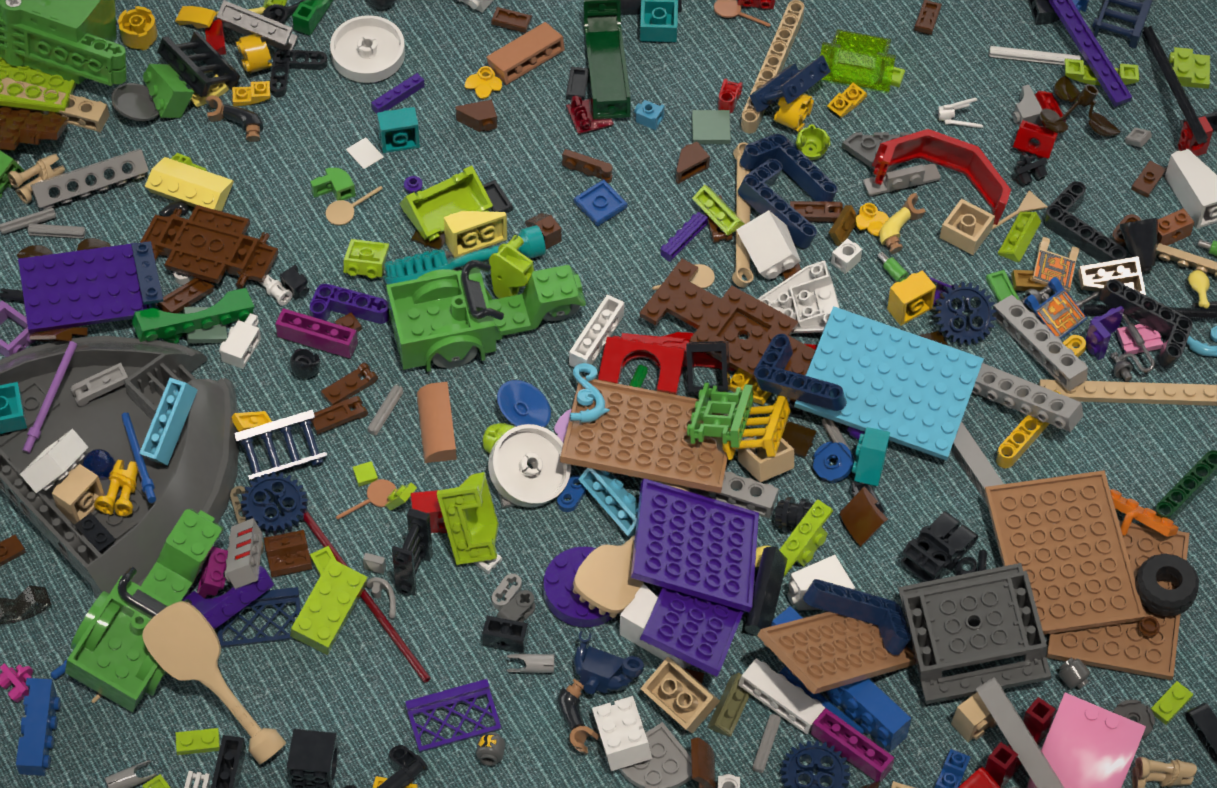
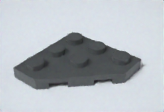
(866, 146)

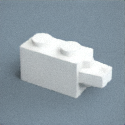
(241, 342)

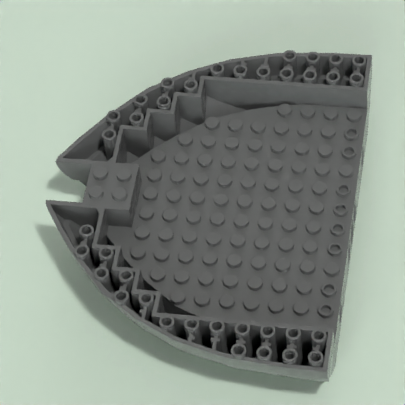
(196, 476)

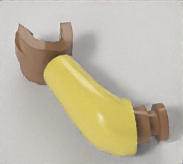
(890, 230)

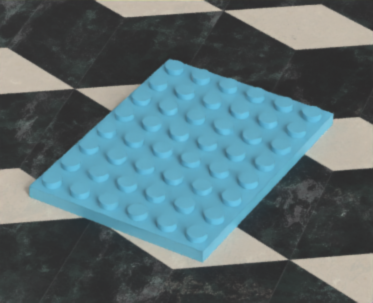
(894, 381)

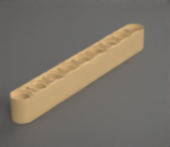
(774, 60)

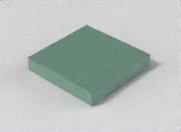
(711, 126)
(215, 334)

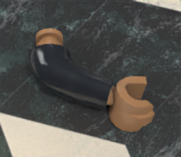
(249, 120)
(569, 707)

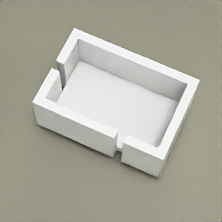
(54, 461)
(622, 733)

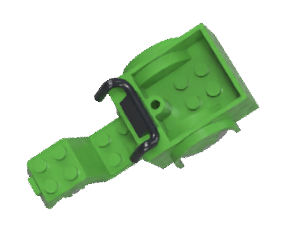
(452, 314)
(110, 642)

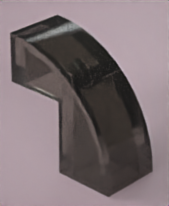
(26, 605)

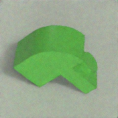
(334, 181)

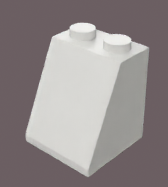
(769, 245)
(826, 570)

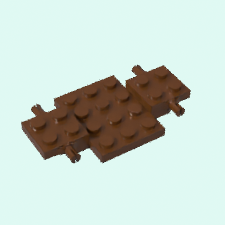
(28, 127)
(210, 245)

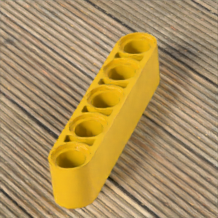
(1022, 435)

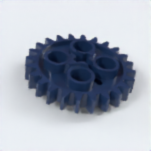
(947, 313)
(290, 495)
(815, 756)

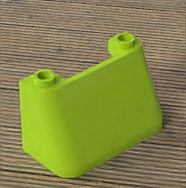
(456, 194)

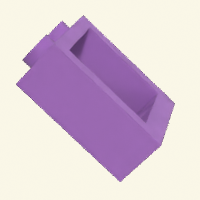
(23, 340)

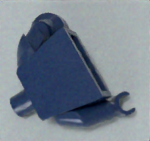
(603, 670)

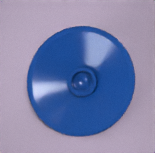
(523, 404)

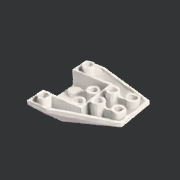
(805, 297)

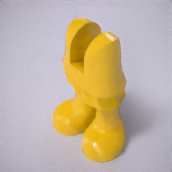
(119, 478)

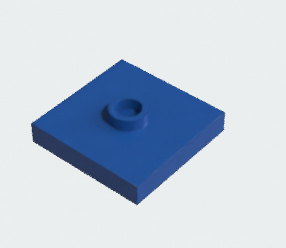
(600, 202)

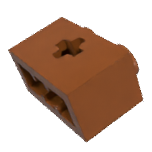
(1174, 227)

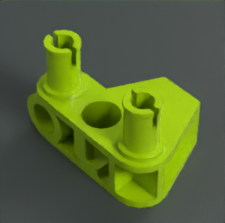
(510, 268)

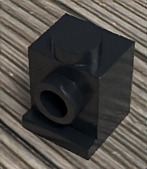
(294, 282)

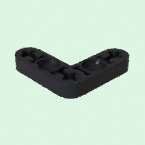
(286, 64)

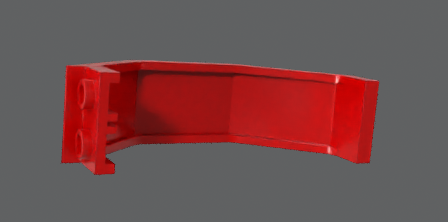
(950, 154)

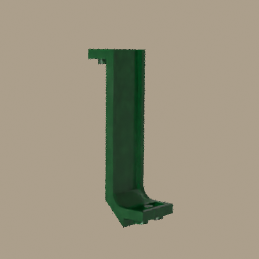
(606, 59)

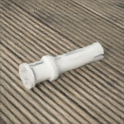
(275, 289)

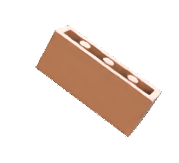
(526, 53)
(436, 423)

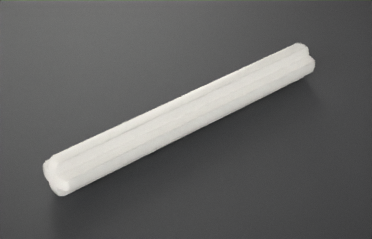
(1030, 55)

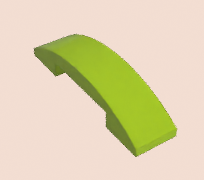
(1078, 71)

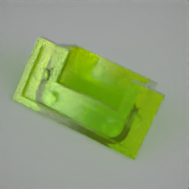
(859, 60)

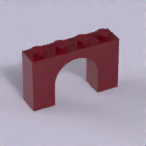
(1004, 760)

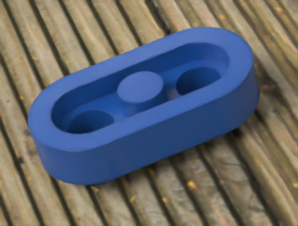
(573, 492)

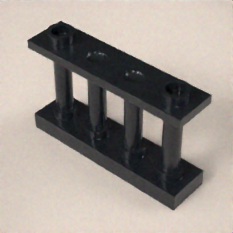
(194, 75)
(414, 550)

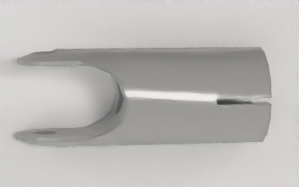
(535, 663)
(127, 777)

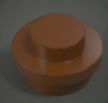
(1149, 626)

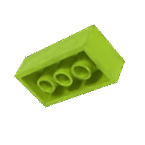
(328, 606)

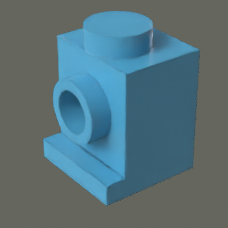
(649, 114)

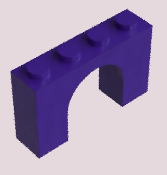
(225, 606)

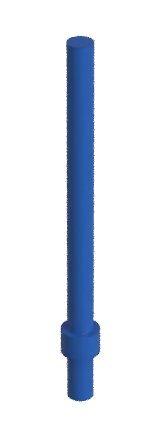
(146, 483)

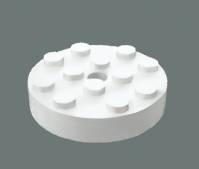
(367, 49)
(510, 458)

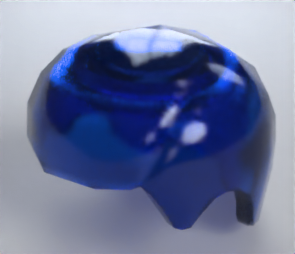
(99, 462)

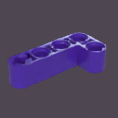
(373, 309)

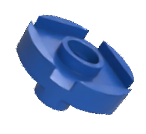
(834, 472)

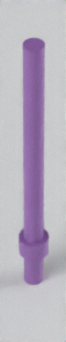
(34, 432)

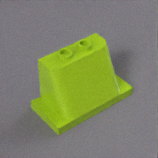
(470, 520)

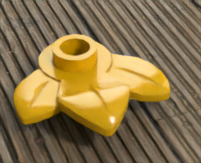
(484, 82)
(870, 219)

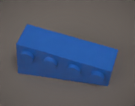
(37, 727)

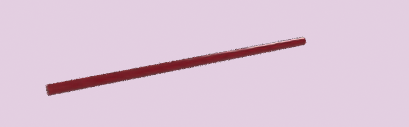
(371, 604)

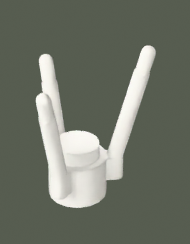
(948, 111)

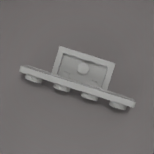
(903, 179)

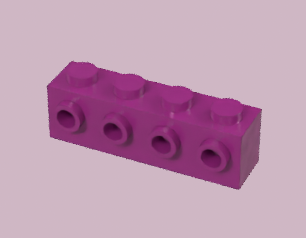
(316, 333)
(853, 745)

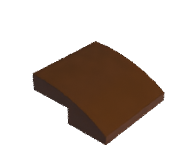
(62, 334)
(862, 516)
(287, 553)
(703, 763)

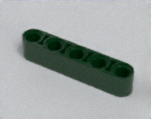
(1191, 480)

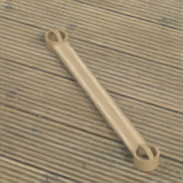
(743, 213)

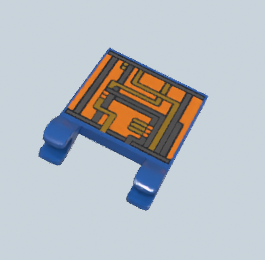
(1058, 311)

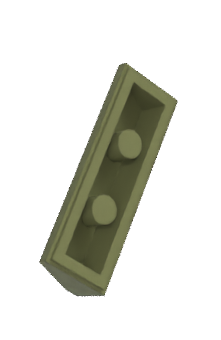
(730, 707)

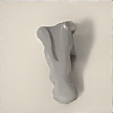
(377, 585)

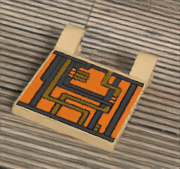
(1053, 265)

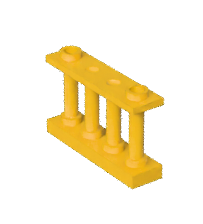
(772, 433)

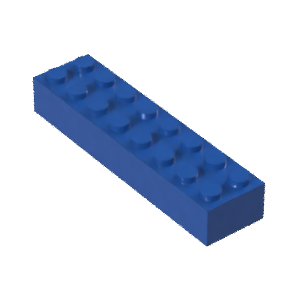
(865, 704)

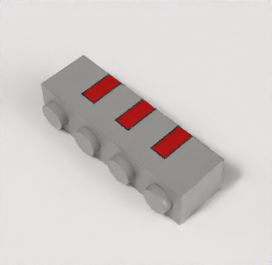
(244, 553)

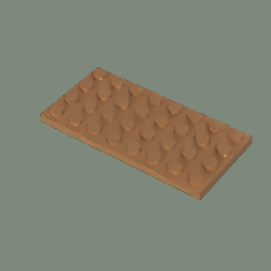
(832, 650)

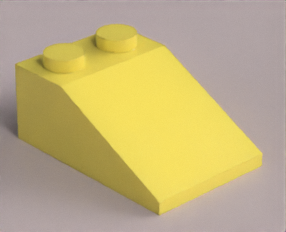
(474, 230)

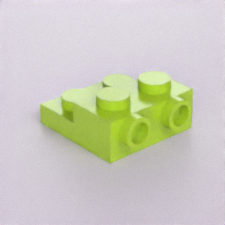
(1191, 68)
(365, 258)

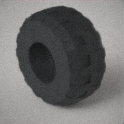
(1171, 569)

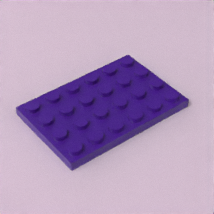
(80, 288)
(692, 629)

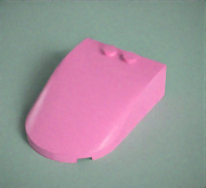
(1090, 745)

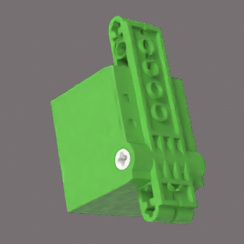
(63, 38)

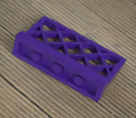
(447, 698)

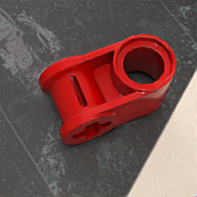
(729, 95)

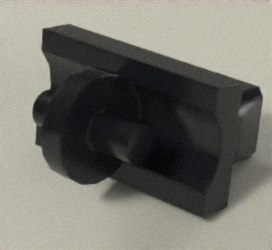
(1023, 174)

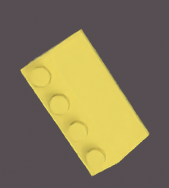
(188, 184)

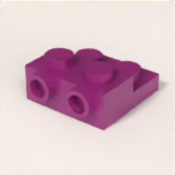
(212, 572)

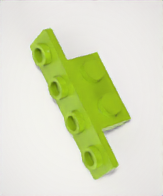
(806, 536)

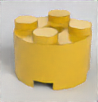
(137, 28)
(254, 53)
(795, 112)

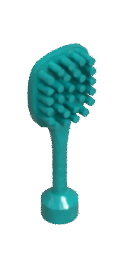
(419, 264)

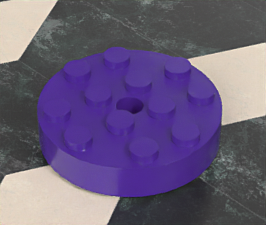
(559, 590)

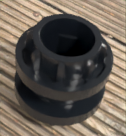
(789, 514)

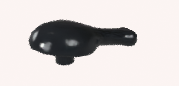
(279, 12)

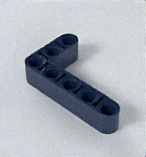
(794, 163)
(757, 193)
(774, 379)
(863, 607)

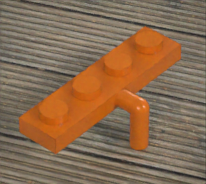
(1146, 516)

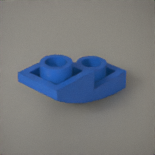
(953, 770)

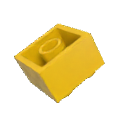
(911, 297)

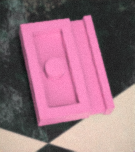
(1149, 335)

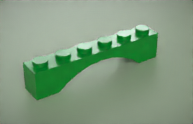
(309, 14)
(157, 324)

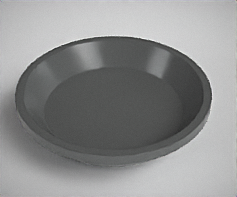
(134, 102)

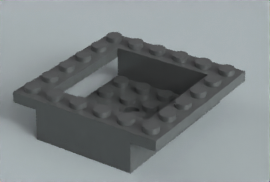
(943, 639)

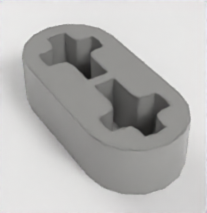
(503, 588)

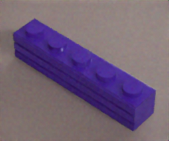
(398, 93)
(683, 236)

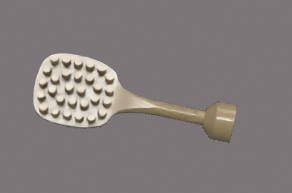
(606, 576)
(190, 650)

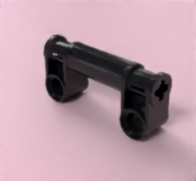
(407, 766)

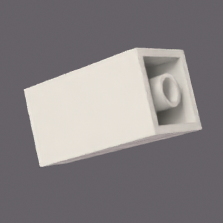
(1193, 186)
(634, 620)

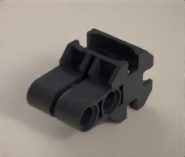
(938, 548)

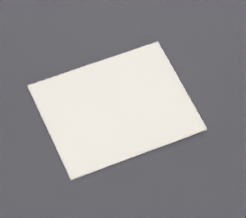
(364, 153)

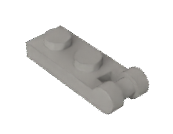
(99, 384)

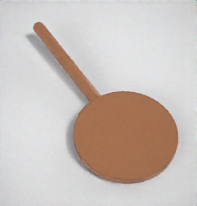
(730, 9)
(377, 495)

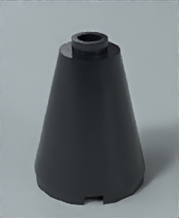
(1141, 241)

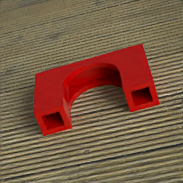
(621, 351)

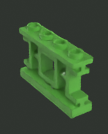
(718, 424)

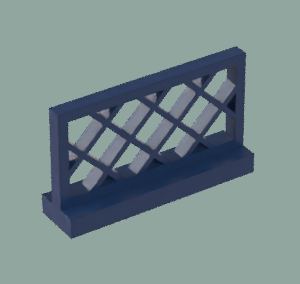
(269, 598)

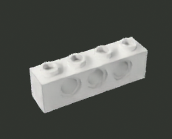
(597, 330)

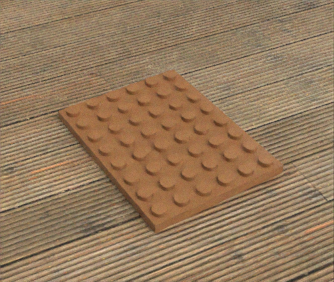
(645, 438)
(1070, 547)
(1122, 644)

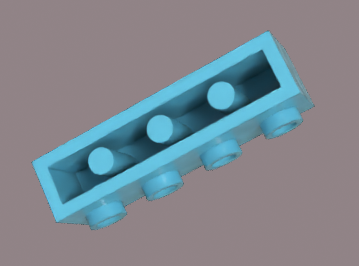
(168, 421)
(612, 497)

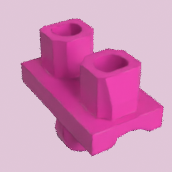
(18, 678)

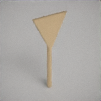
(1029, 203)

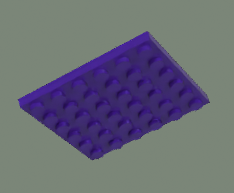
(695, 545)

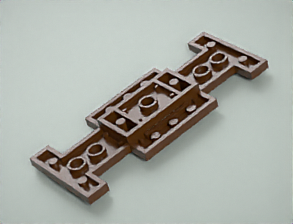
(719, 320)

